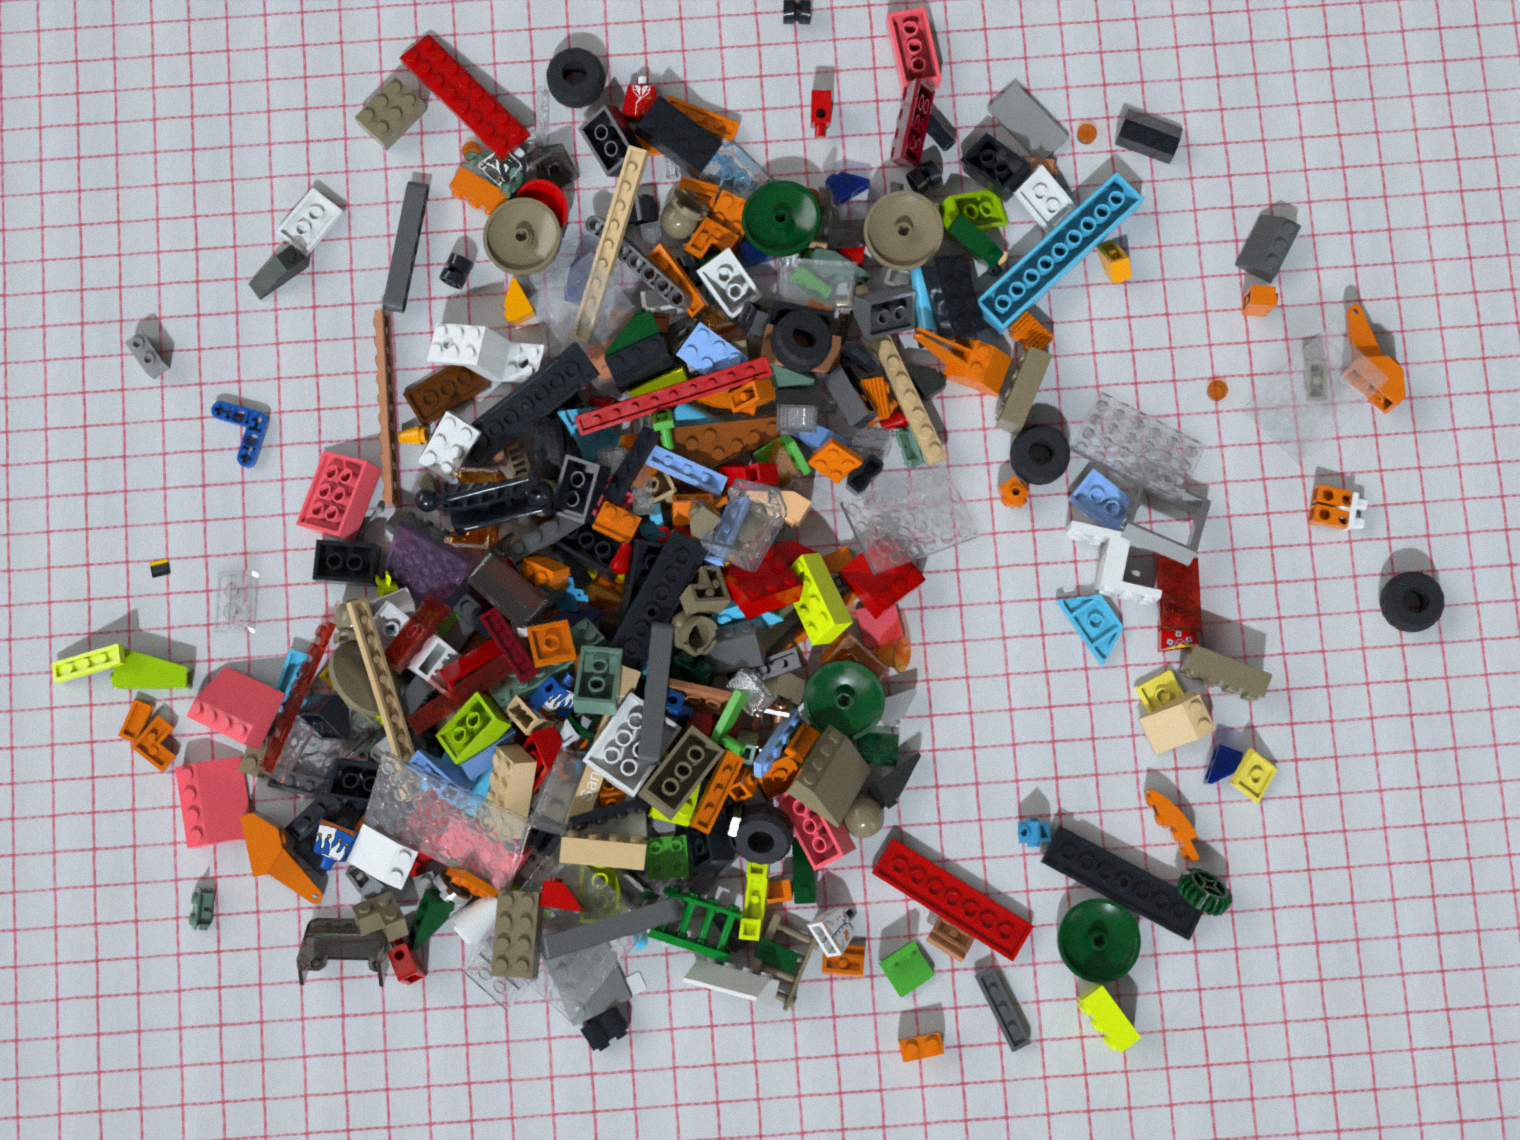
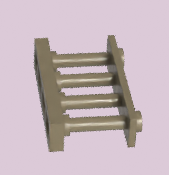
(777, 925)

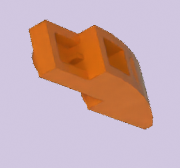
(1170, 815)

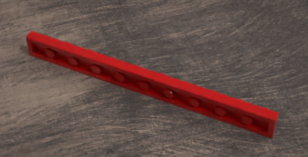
(673, 395)

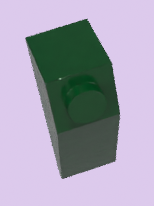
(975, 242)
(637, 329)
(802, 876)
(429, 917)

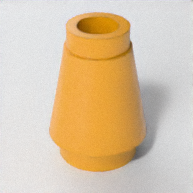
(414, 435)

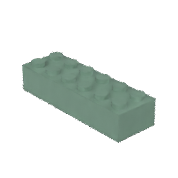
(505, 690)

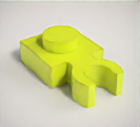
(385, 585)

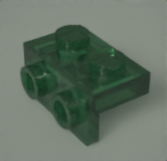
(879, 748)

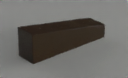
(843, 326)

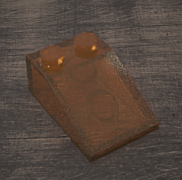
(848, 647)

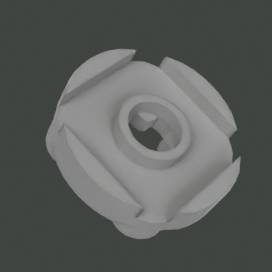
(451, 891)

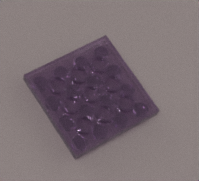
(424, 564)

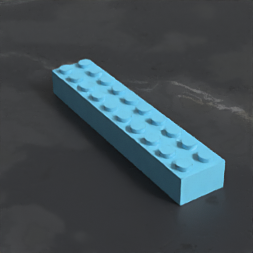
(1059, 253)

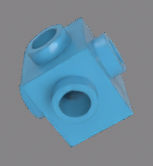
(1034, 832)

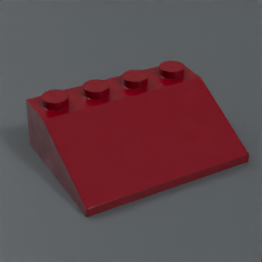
(913, 124)

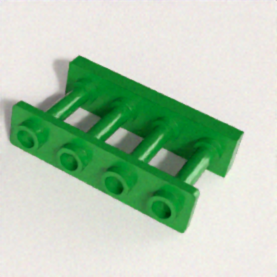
(698, 944)

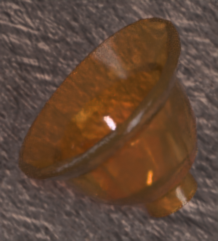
(717, 320)
(895, 653)

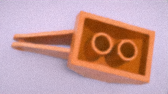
(1363, 339)
(969, 362)
(269, 855)

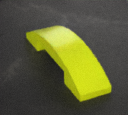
(755, 901)

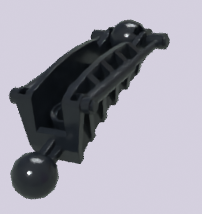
(488, 503)

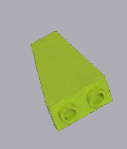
(150, 673)

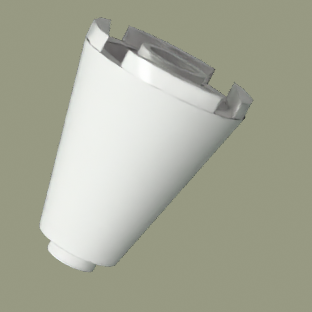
(475, 919)

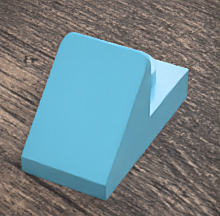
(650, 529)

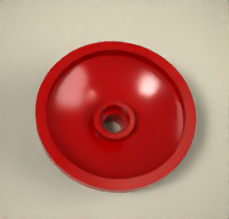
(549, 194)

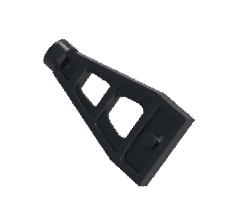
(305, 848)

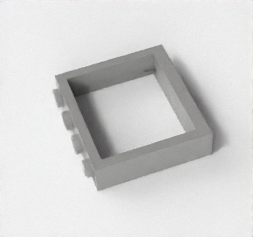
(1161, 544)

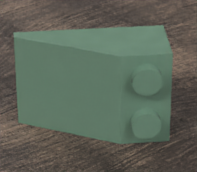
(598, 680)

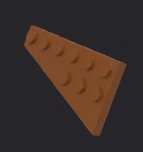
(721, 442)

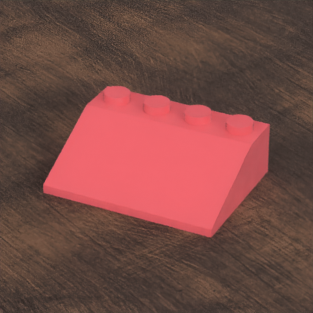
(339, 496)
(237, 707)
(212, 801)

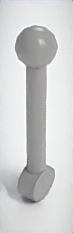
(379, 509)

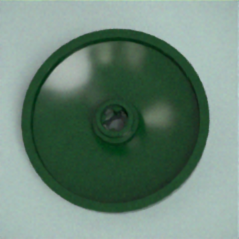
(778, 203)
(852, 716)
(1117, 946)

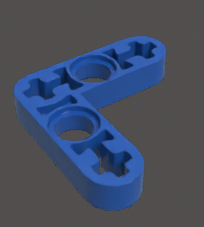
(249, 423)

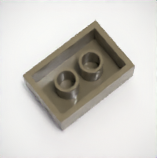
(390, 113)

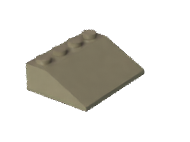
(830, 776)

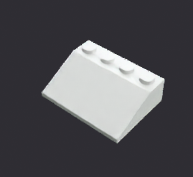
(617, 747)

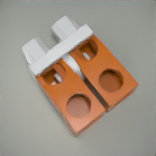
(1336, 508)

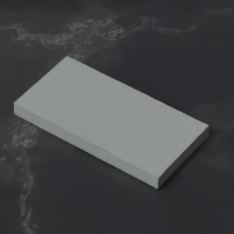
(1027, 123)

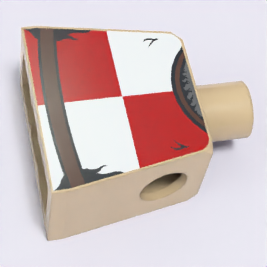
(532, 720)

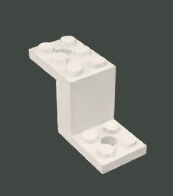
(485, 352)
(1112, 563)
(432, 657)

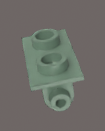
(910, 448)
(199, 916)

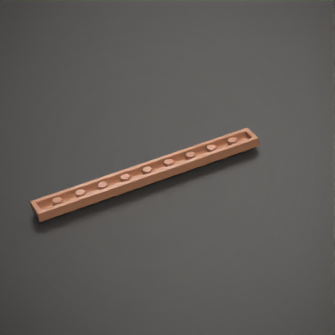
(386, 417)

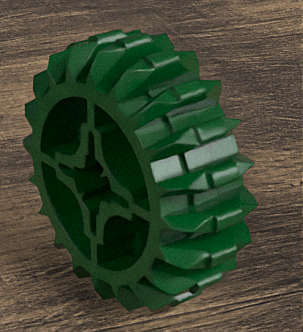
(1204, 891)

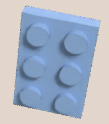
(709, 351)
(1101, 500)

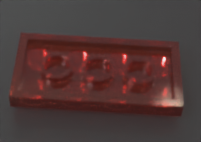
(1180, 595)
(415, 633)

